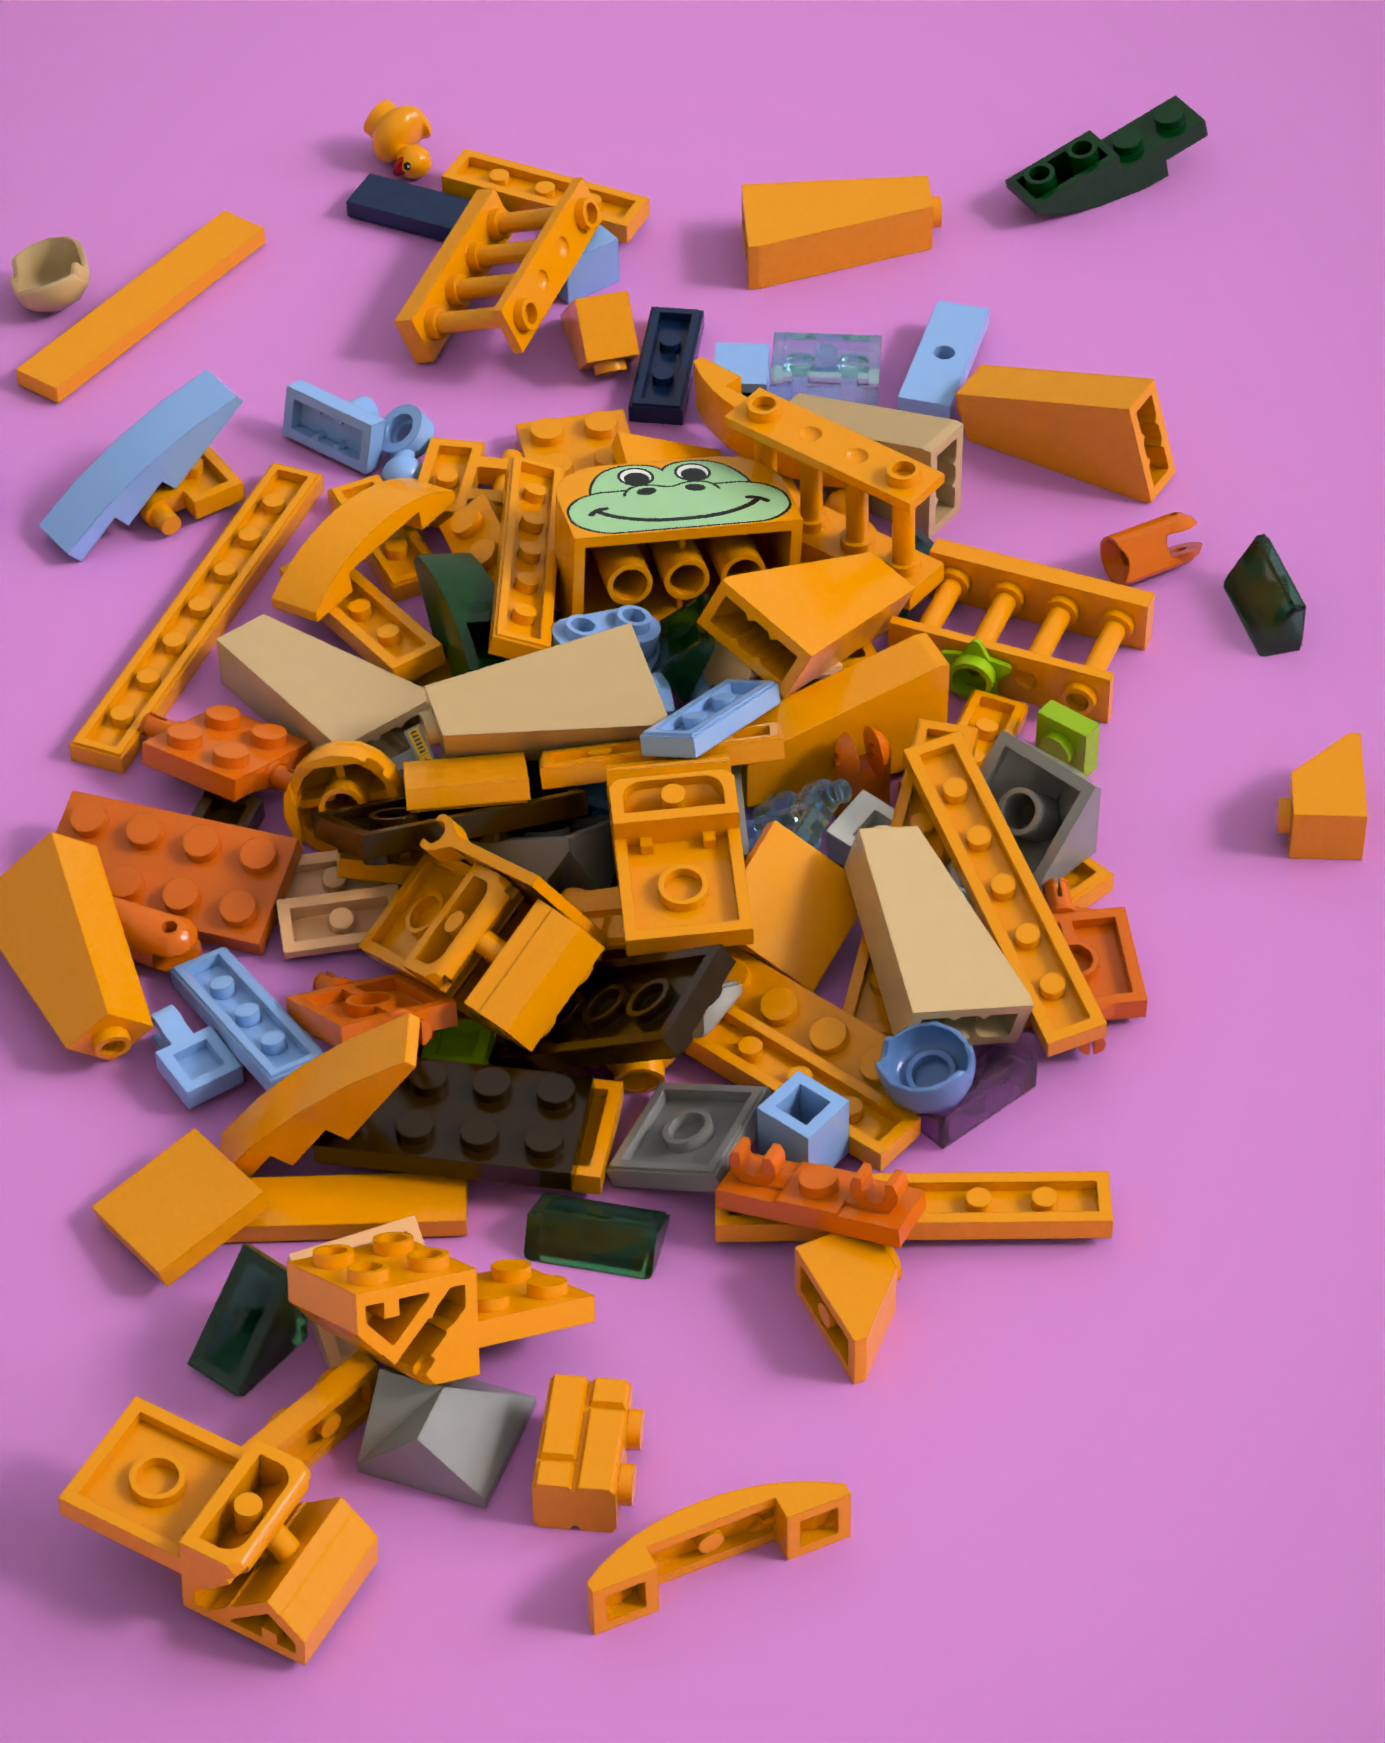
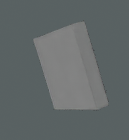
(686, 1136)

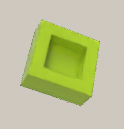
(1068, 736)
(462, 1043)

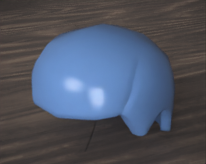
(927, 1067)

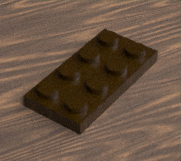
(385, 827)
(628, 1012)
(473, 1126)

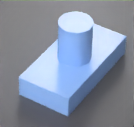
(335, 427)

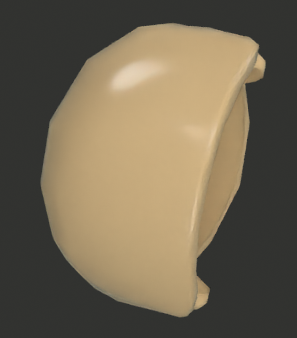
(50, 274)

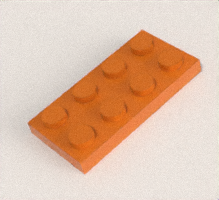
(189, 866)

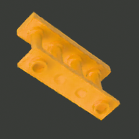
(477, 245)
(864, 468)
(1043, 596)

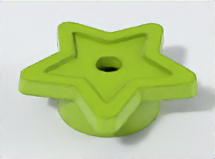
(974, 657)

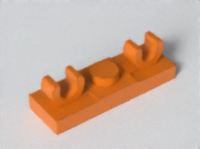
(820, 1196)

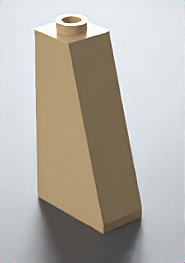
(919, 436)
(317, 687)
(547, 700)
(929, 942)

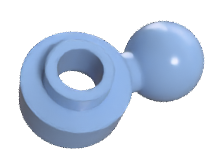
(405, 440)

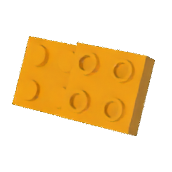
(678, 854)
(483, 947)
(427, 1309)
(226, 1526)

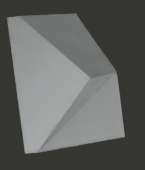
(1045, 805)
(566, 857)
(443, 1435)

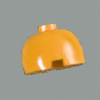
(335, 778)

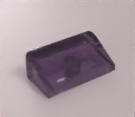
(998, 1080)

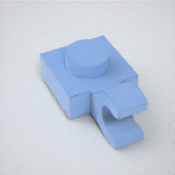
(193, 1063)

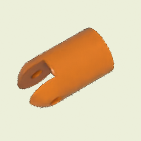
(1143, 549)
(864, 772)
(149, 936)

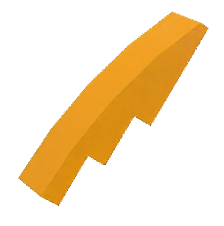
(324, 1094)

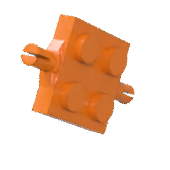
(223, 751)
(1104, 954)
(348, 1007)

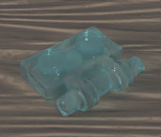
(827, 359)
(801, 812)

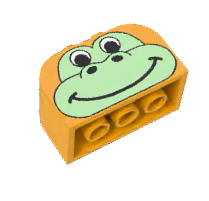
(668, 531)

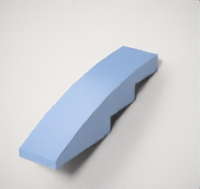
(129, 471)

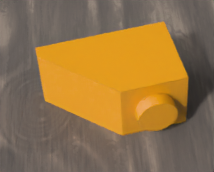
(601, 332)
(1326, 804)
(849, 1295)

